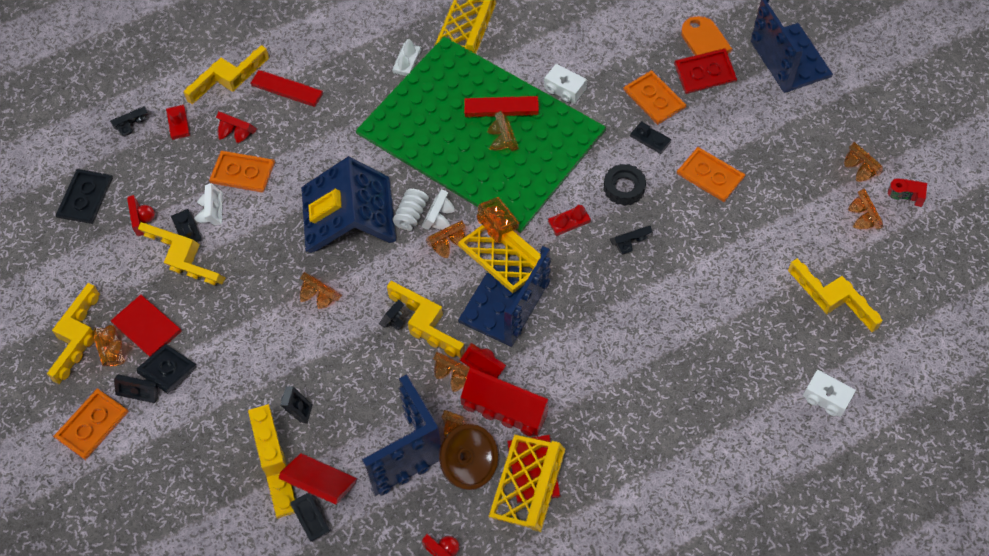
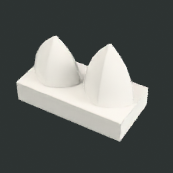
(406, 58)
(212, 206)
(434, 218)

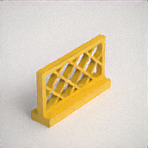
(477, 24)
(513, 245)
(544, 487)

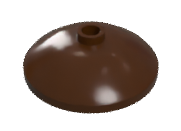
(479, 456)

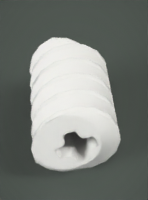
(410, 209)

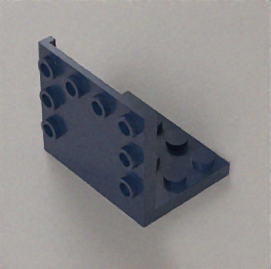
(787, 51)
(364, 204)
(500, 312)
(409, 454)

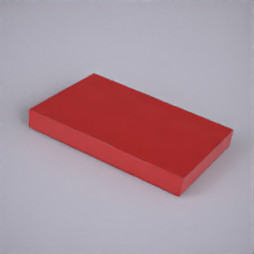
(705, 71)
(145, 325)
(535, 472)
(317, 478)

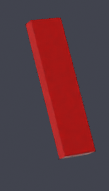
(286, 88)
(508, 105)

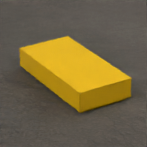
(325, 206)

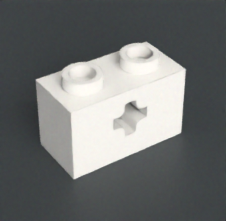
(565, 83)
(839, 393)

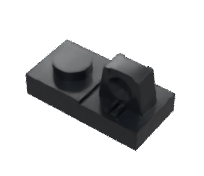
(122, 122)
(651, 138)
(185, 225)
(624, 242)
(392, 316)
(135, 388)
(296, 404)
(309, 517)

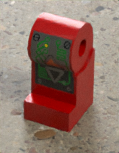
(908, 190)

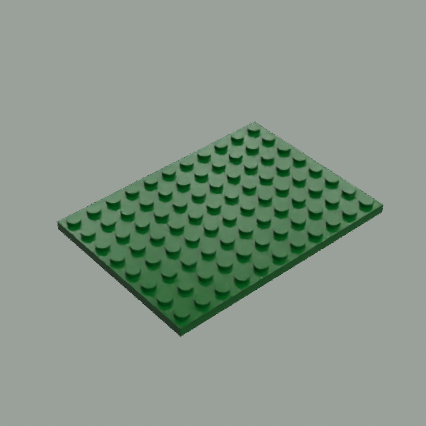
(428, 131)

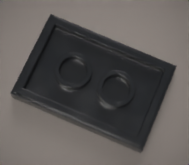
(84, 196)

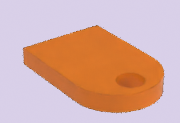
(705, 37)

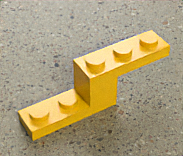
(226, 74)
(181, 254)
(835, 294)
(425, 319)
(74, 333)
(271, 459)

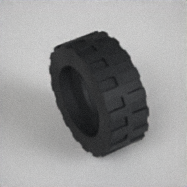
(624, 171)

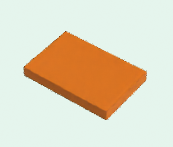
(654, 97)
(242, 171)
(710, 174)
(91, 424)

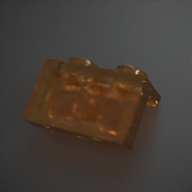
(496, 218)

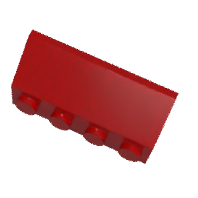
(504, 402)

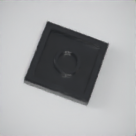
(166, 368)

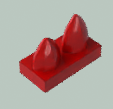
(227, 123)
(569, 220)

